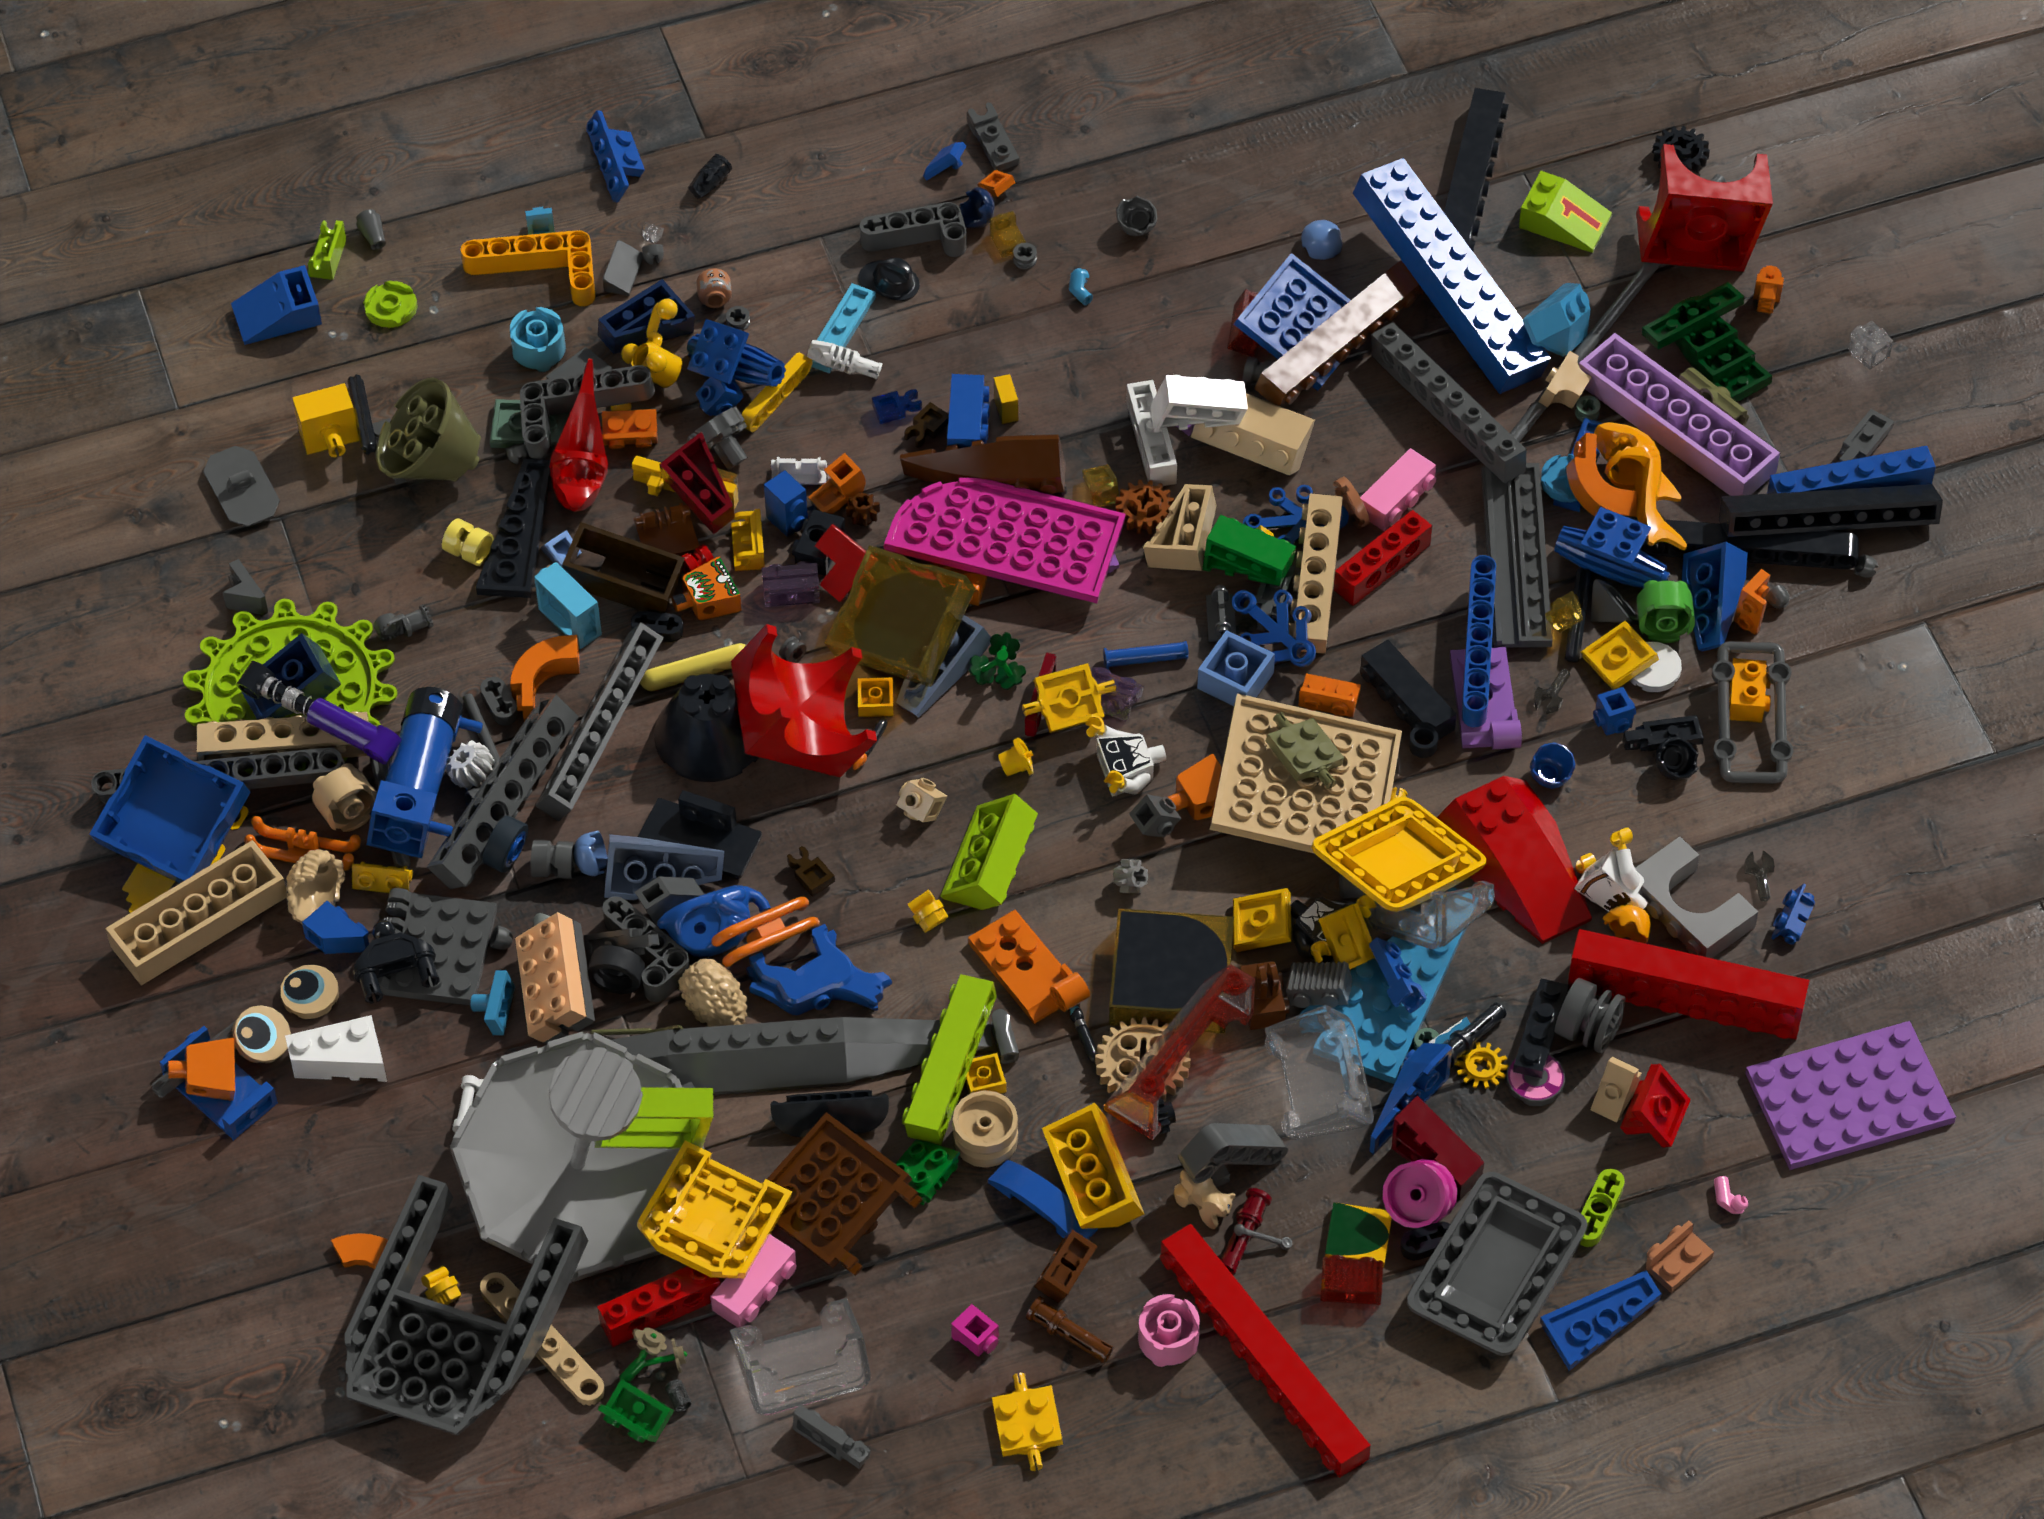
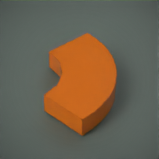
(359, 1249)

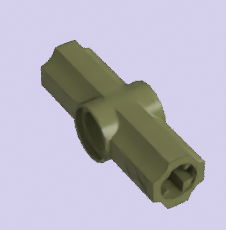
(1716, 395)

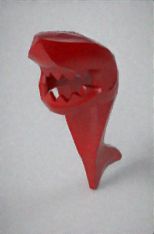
(579, 458)

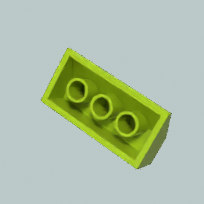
(990, 853)

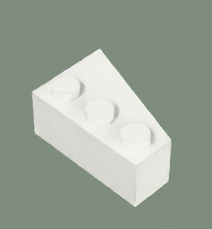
(1198, 401)
(337, 1051)

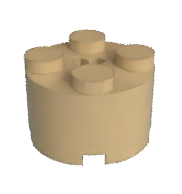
(344, 798)

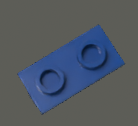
(1796, 905)

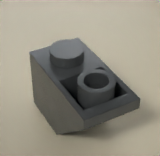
(665, 894)

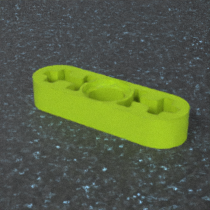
(1598, 1195)

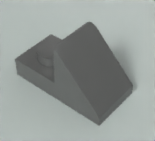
(244, 593)

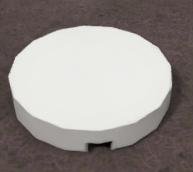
(1662, 673)

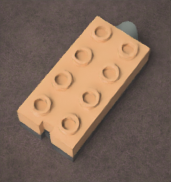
(554, 977)

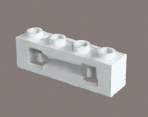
(1156, 447)

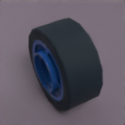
(505, 844)

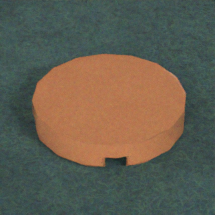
(1352, 502)

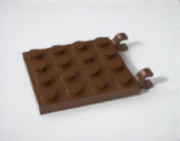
(837, 1191)

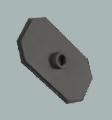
(241, 486)

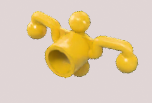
(663, 365)

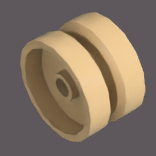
(985, 1128)

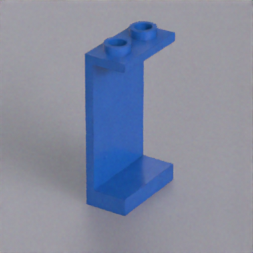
(232, 1116)

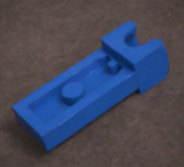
(1397, 975)

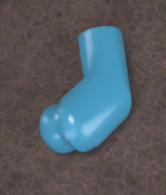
(1076, 286)

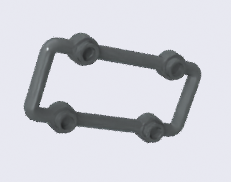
(1725, 748)

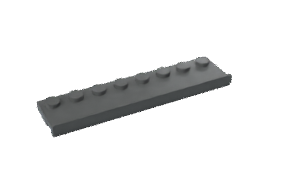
(1518, 546)

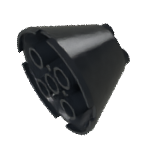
(702, 731)

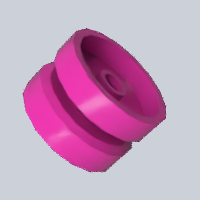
(1416, 1209)

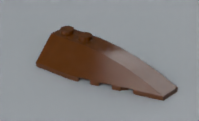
(1020, 461)

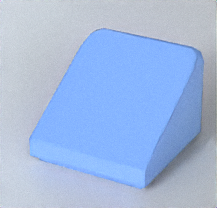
(558, 547)

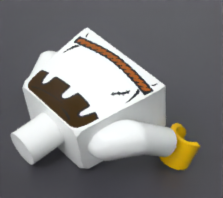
(1613, 877)

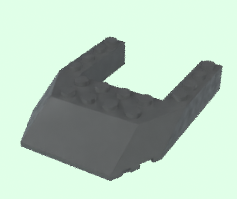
(437, 1359)

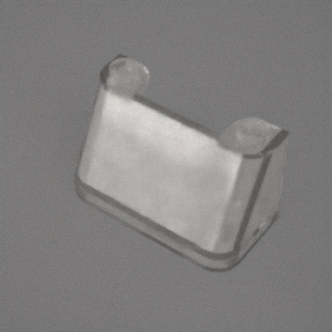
(1437, 919)
(1321, 1073)
(803, 1364)

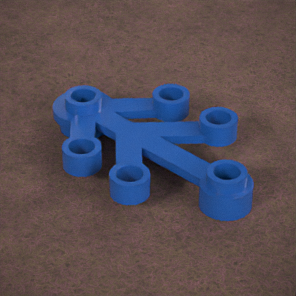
(1293, 520)
(1279, 631)

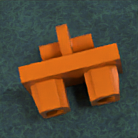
(1768, 288)

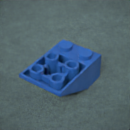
(277, 306)

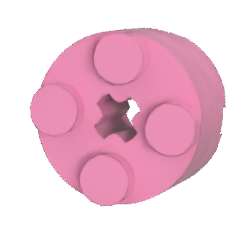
(1168, 1330)

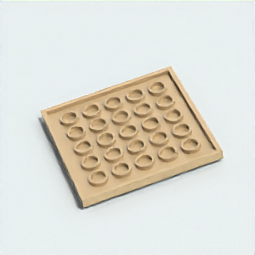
(1266, 803)

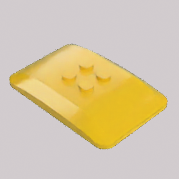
(1399, 854)

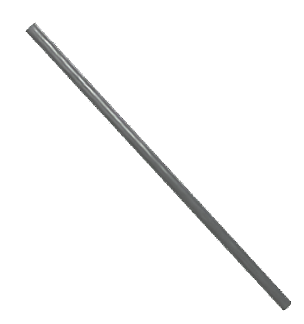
(1596, 334)

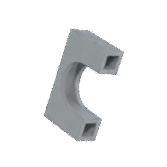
(1700, 932)

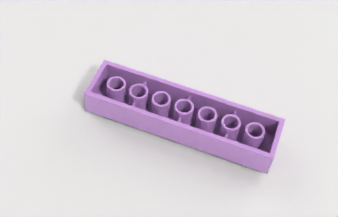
(1678, 418)

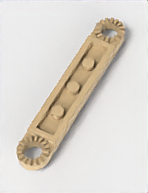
(555, 1351)

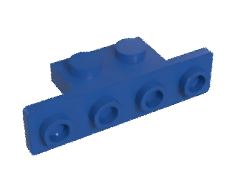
(615, 155)

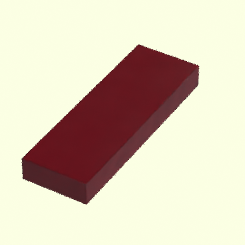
(1033, 720)

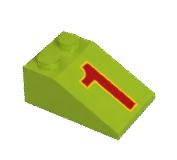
(1563, 213)

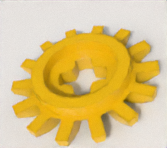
(1493, 1063)

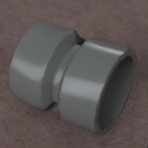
(552, 859)

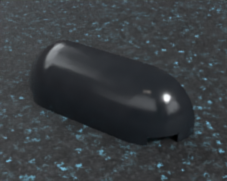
(853, 1109)

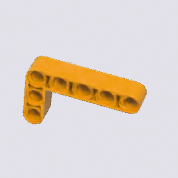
(533, 253)

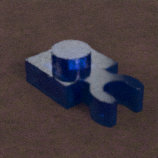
(894, 407)

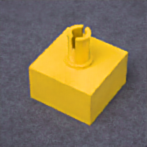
(326, 420)

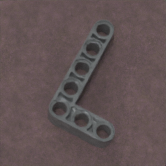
(558, 396)

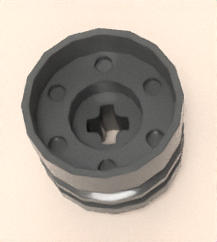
(1586, 1014)

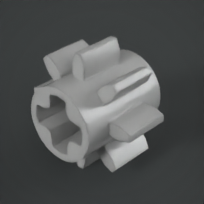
(1130, 876)

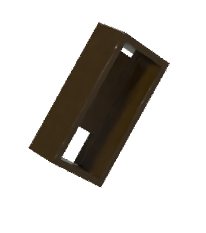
(625, 569)

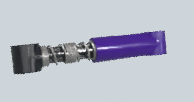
(374, 740)

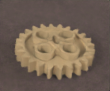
(1115, 1060)

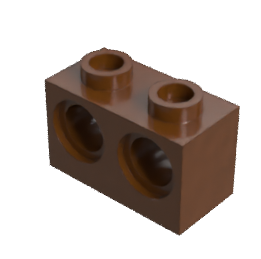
(1065, 1266)

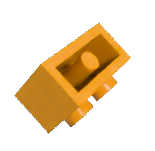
(1748, 690)

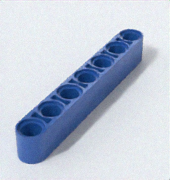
(1479, 628)

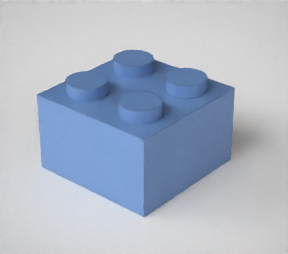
(1235, 668)

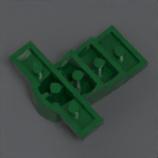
(1710, 341)

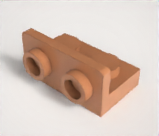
(1677, 1257)

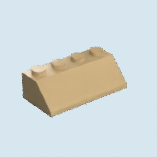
(1265, 436)

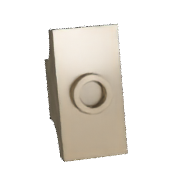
(1565, 383)
(1615, 1089)

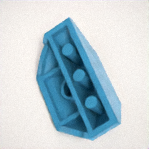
(1560, 320)

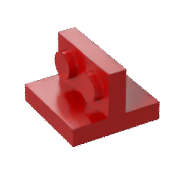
(1656, 1107)

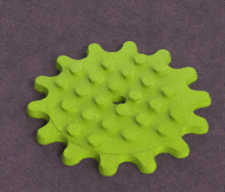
(261, 640)

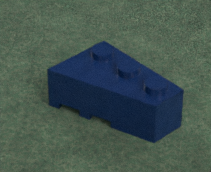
(630, 320)

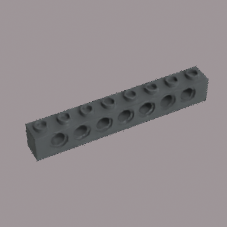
(1448, 402)
(548, 714)
(599, 722)

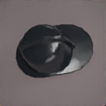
(890, 278)

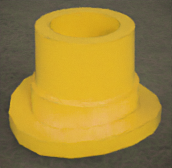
(1016, 759)

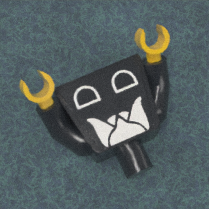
(1307, 930)

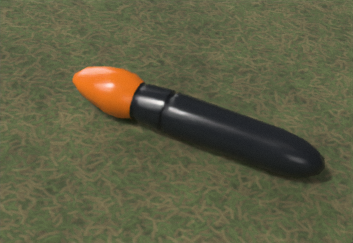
(879, 728)

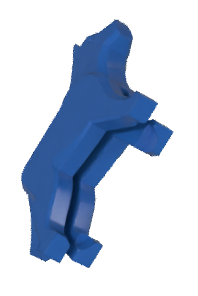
(818, 981)

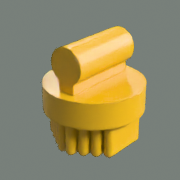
(927, 911)
(441, 1286)

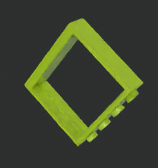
(667, 1119)

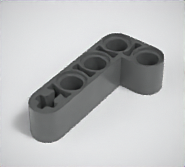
(916, 226)
(621, 915)
(1230, 1144)

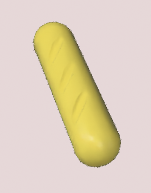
(678, 671)

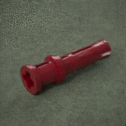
(1251, 1218)

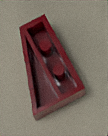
(698, 483)
(1424, 1135)

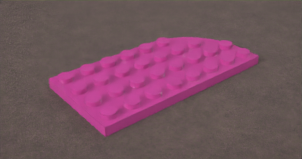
(1010, 535)

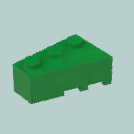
(1248, 552)

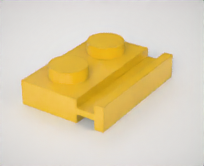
(1347, 936)

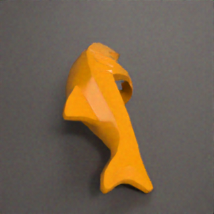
(1639, 470)

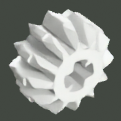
(469, 764)

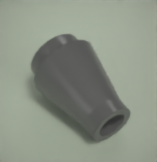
(371, 227)

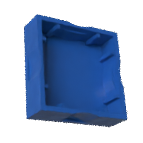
(169, 812)

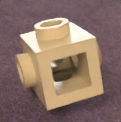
(921, 800)

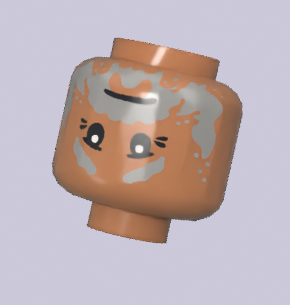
(714, 288)

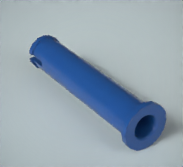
(1145, 654)

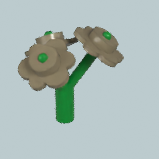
(652, 1343)

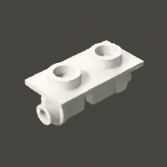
(804, 471)

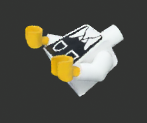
(1124, 757)

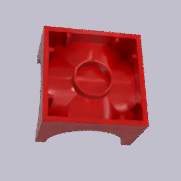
(1703, 219)
(796, 708)

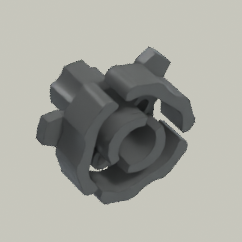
(720, 436)

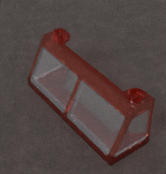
(1219, 999)

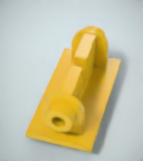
(379, 878)

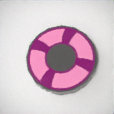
(1534, 1090)

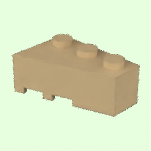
(1184, 532)

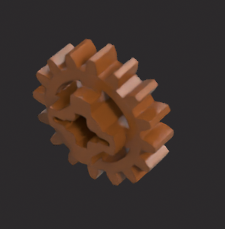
(1144, 505)

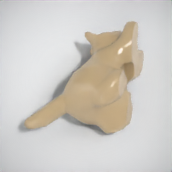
(1205, 1196)

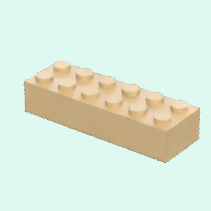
(196, 912)

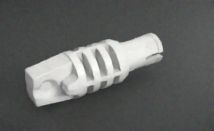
(842, 359)

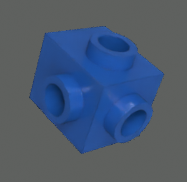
(718, 396)
(1614, 711)

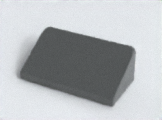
(622, 269)

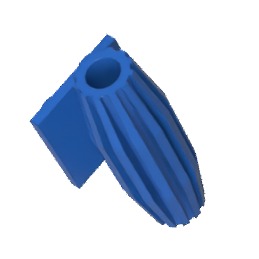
(724, 354)
(1612, 549)

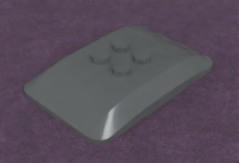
(1497, 1263)

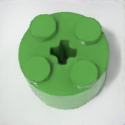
(1665, 610)

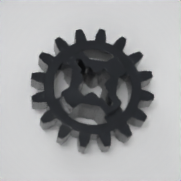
(1689, 147)

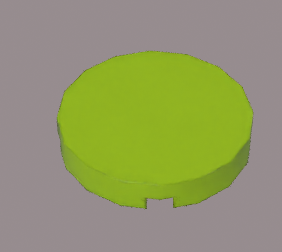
(390, 304)

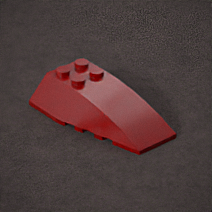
(1522, 856)

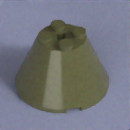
(428, 436)

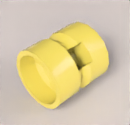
(464, 540)

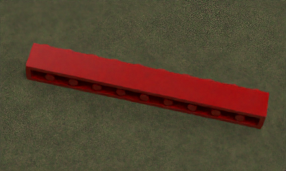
(1265, 1351)

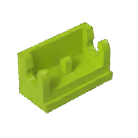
(327, 251)

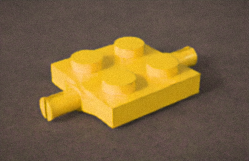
(1068, 697)
(1027, 1421)

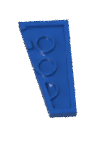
(1595, 1319)

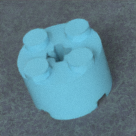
(537, 338)

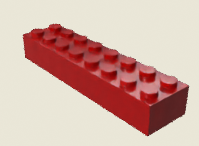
(1690, 984)

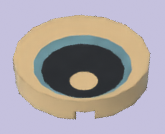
(309, 991)
(260, 1034)

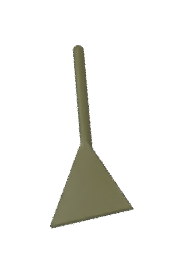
(632, 1031)

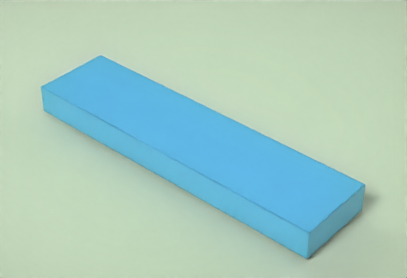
(846, 319)

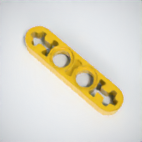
(771, 397)

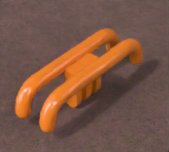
(301, 843)
(767, 930)

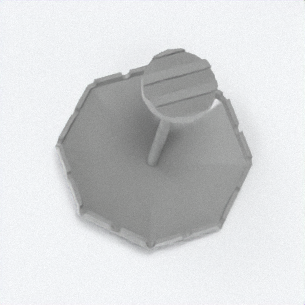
(533, 1153)

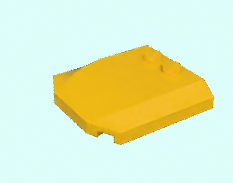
(711, 1214)

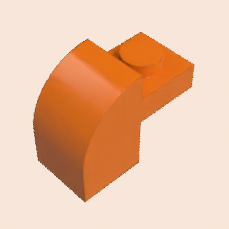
(844, 481)

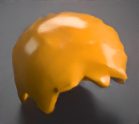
(1629, 922)

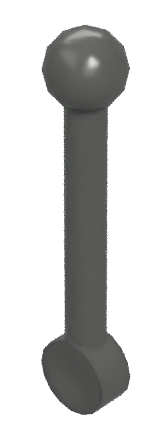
(1285, 1243)

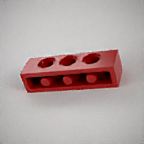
(1382, 557)
(656, 1303)

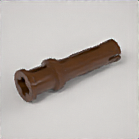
(1058, 1323)

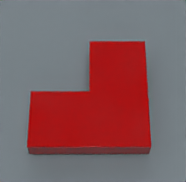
(846, 555)

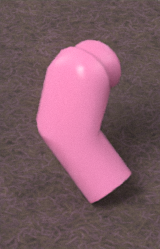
(1725, 1199)

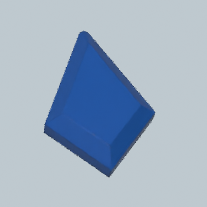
(946, 157)

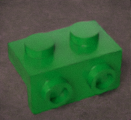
(637, 1412)

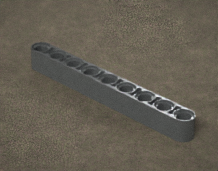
(261, 767)

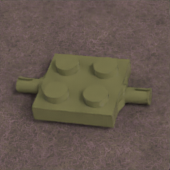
(1304, 750)

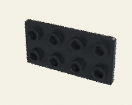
(706, 825)

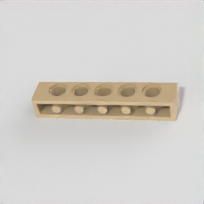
(1325, 511)
(269, 734)

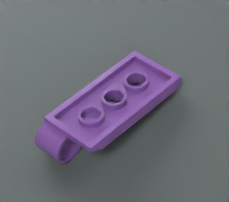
(1502, 725)

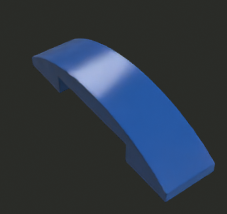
(1039, 1195)

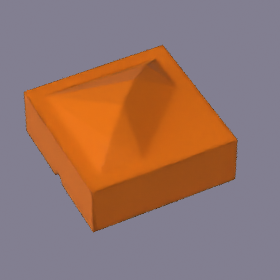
(997, 183)

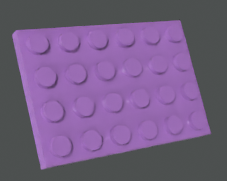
(1850, 1095)

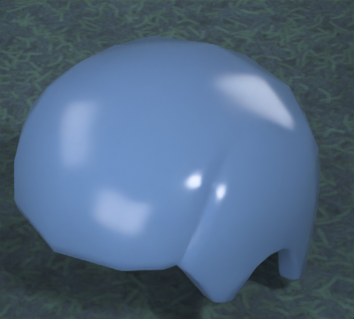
(1322, 239)
(590, 853)

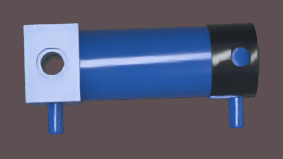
(409, 793)

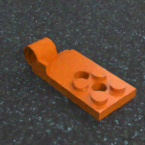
(1036, 990)

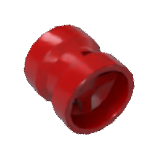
(697, 558)

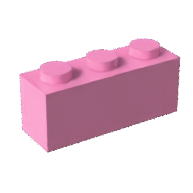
(1398, 489)
(741, 1299)

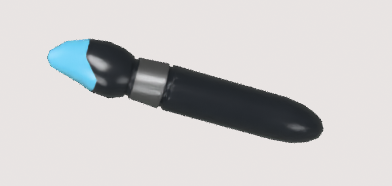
(1084, 1034)

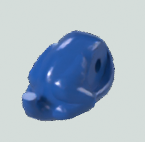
(701, 918)

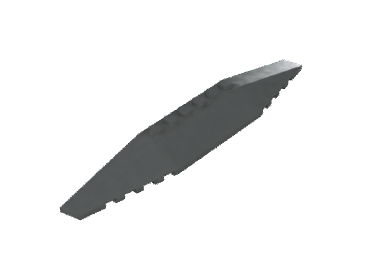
(790, 1052)

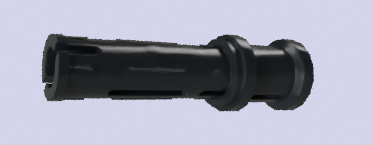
(1492, 1016)

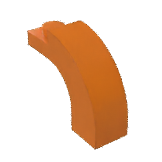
(1591, 488)
(540, 662)

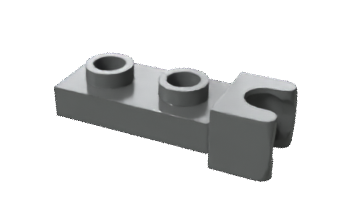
(993, 138)

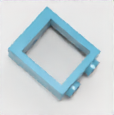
(567, 604)

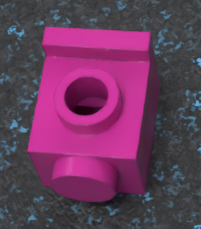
(973, 1323)

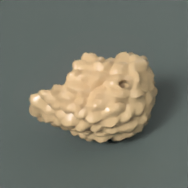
(313, 882)
(713, 994)

